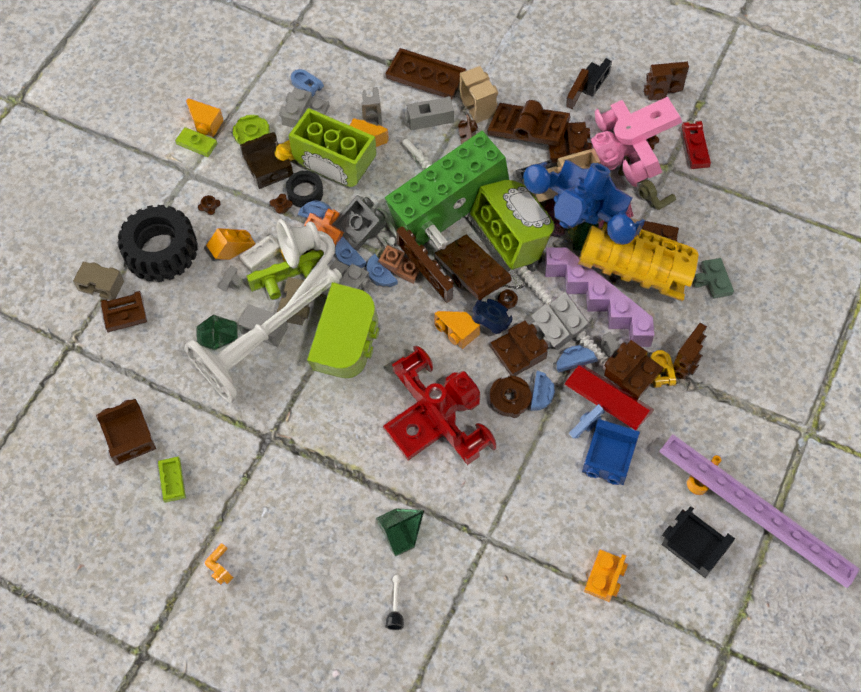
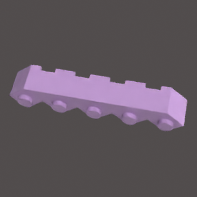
(600, 295)

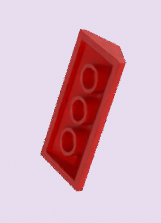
(608, 396)

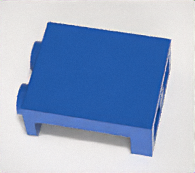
(610, 452)

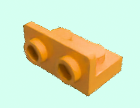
(605, 574)

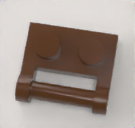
(124, 316)

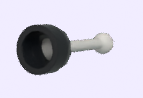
(394, 619)

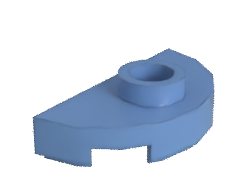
(316, 207)
(347, 254)
(379, 274)
(575, 356)
(543, 392)
(588, 421)

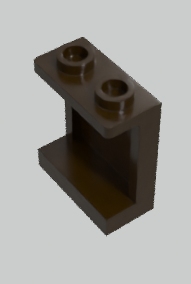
(262, 162)

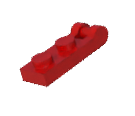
(696, 145)

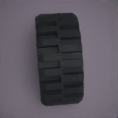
(151, 223)

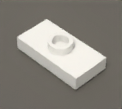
(261, 253)

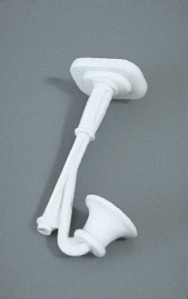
(293, 243)

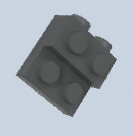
(360, 221)

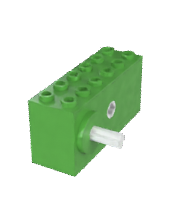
(447, 189)

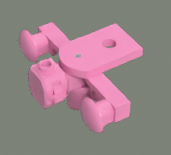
(631, 136)

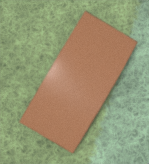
(397, 263)

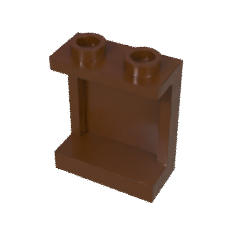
(125, 431)

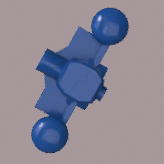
(585, 197)

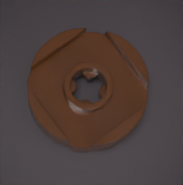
(512, 407)

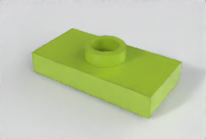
(196, 142)
(171, 479)

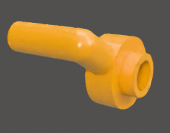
(693, 482)
(220, 574)

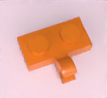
(325, 224)

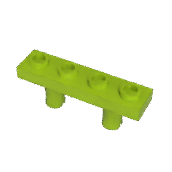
(278, 272)

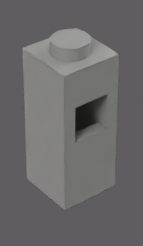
(429, 113)

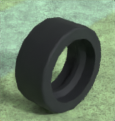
(304, 177)

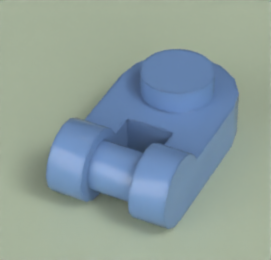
(301, 78)

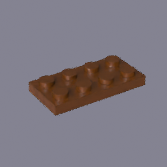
(425, 73)
(429, 268)

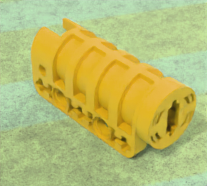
(642, 260)

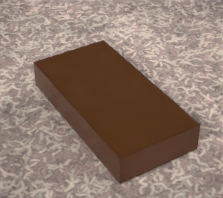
(577, 88)

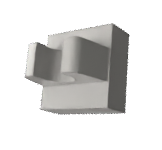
(231, 280)
(610, 344)

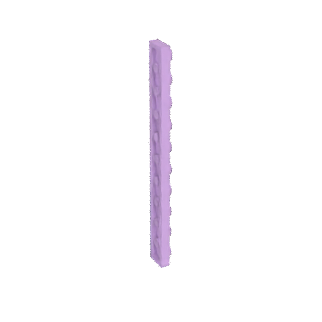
(760, 511)

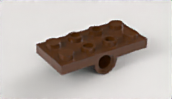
(529, 123)
(472, 267)

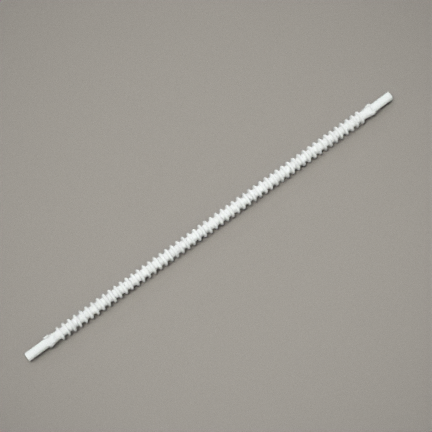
(525, 274)

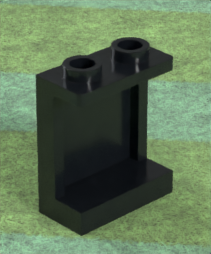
(696, 542)

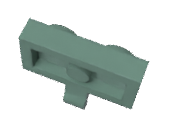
(715, 277)

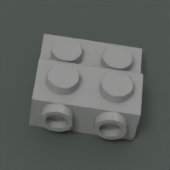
(297, 103)
(351, 276)
(559, 321)

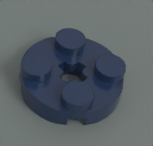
(491, 315)

